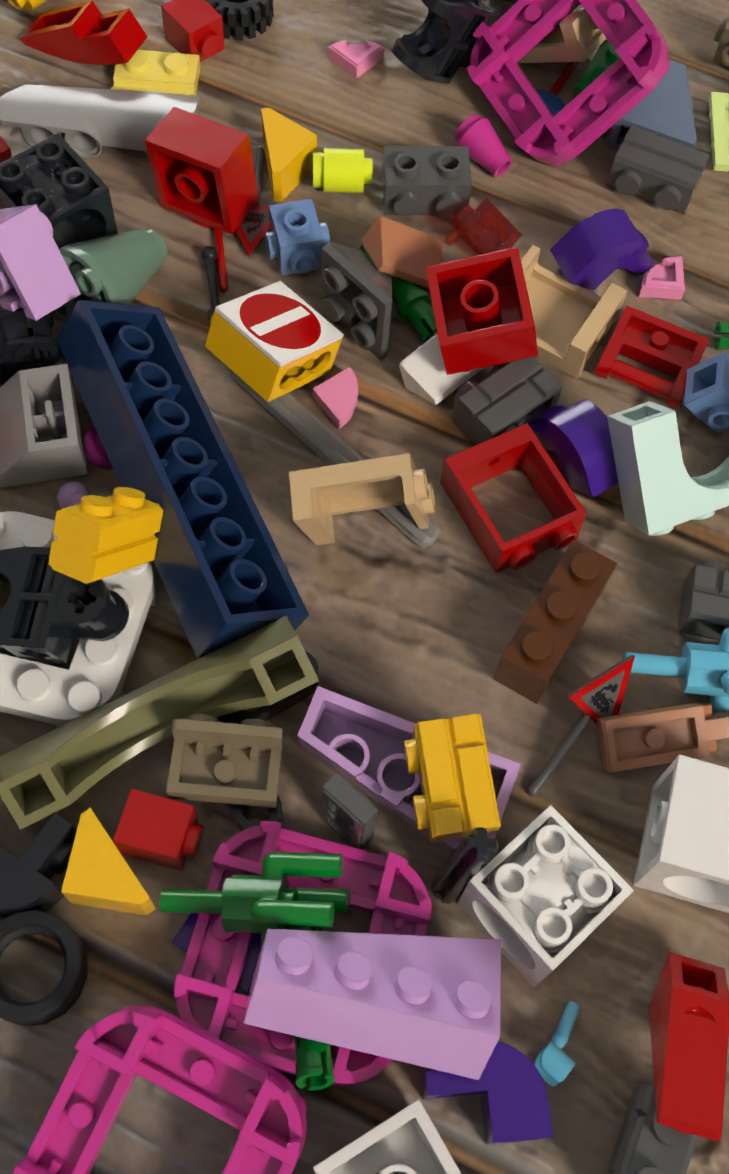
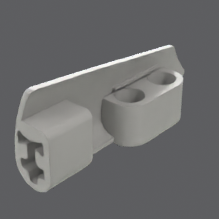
(89, 115)

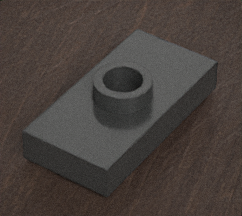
(348, 812)

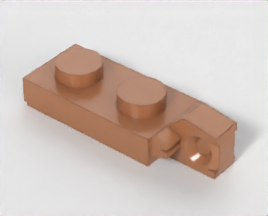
(660, 735)

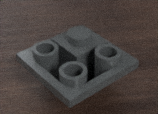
(357, 296)

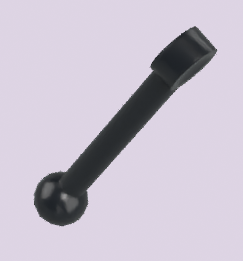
(209, 255)

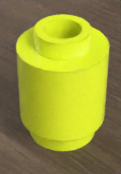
(341, 170)

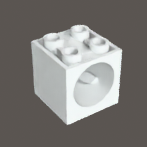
(688, 835)
(543, 895)

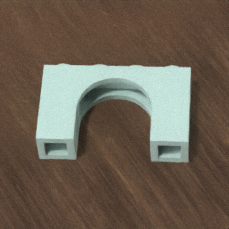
(652, 473)

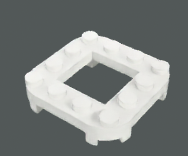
(97, 666)

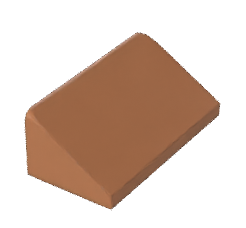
(402, 250)

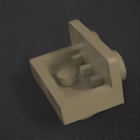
(225, 761)

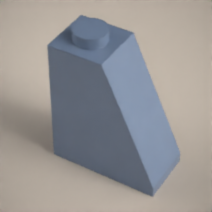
(662, 112)

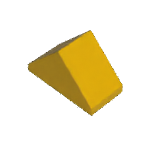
(287, 152)
(100, 874)

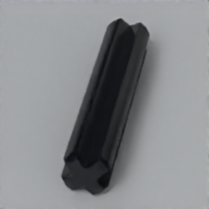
(464, 864)

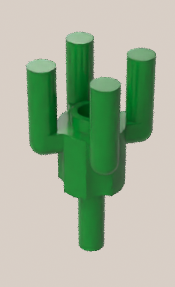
(267, 900)

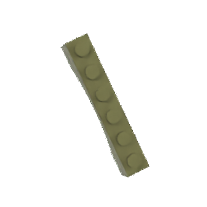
(75, 756)

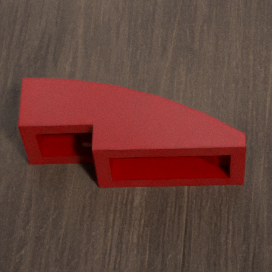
(86, 35)

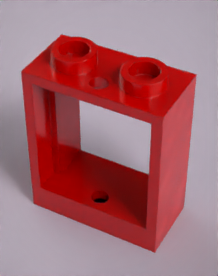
(499, 456)

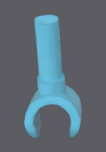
(551, 1060)

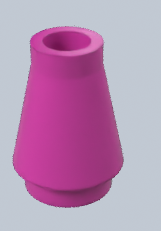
(483, 144)

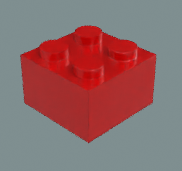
(203, 169)
(482, 311)

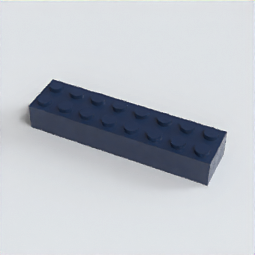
(167, 445)

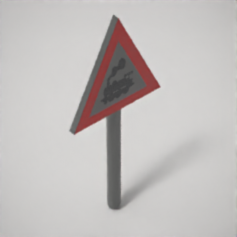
(253, 228)
(596, 699)

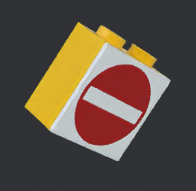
(273, 340)

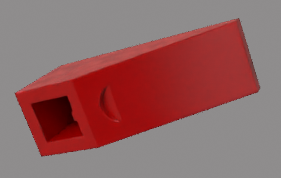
(690, 1046)

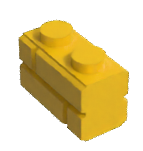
(105, 535)
(453, 777)

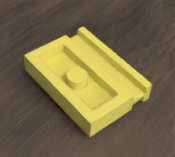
(159, 73)

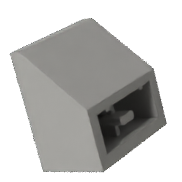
(40, 427)

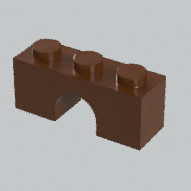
(554, 621)

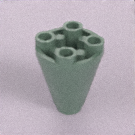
(113, 267)

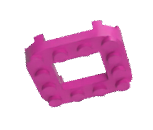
(598, 106)
(216, 958)
(186, 1064)

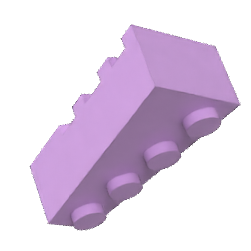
(31, 264)
(370, 754)
(383, 995)

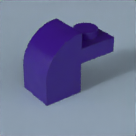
(599, 247)
(582, 445)
(510, 1095)

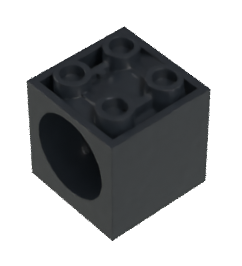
(61, 188)

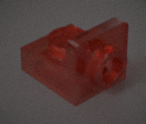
(483, 228)

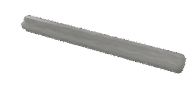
(336, 451)

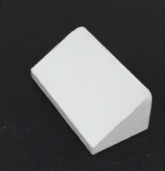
(426, 374)

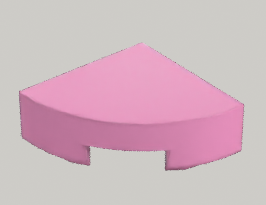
(355, 57)
(664, 280)
(338, 396)

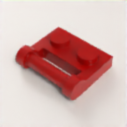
(656, 345)

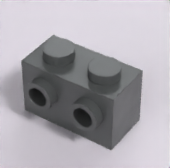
(425, 180)

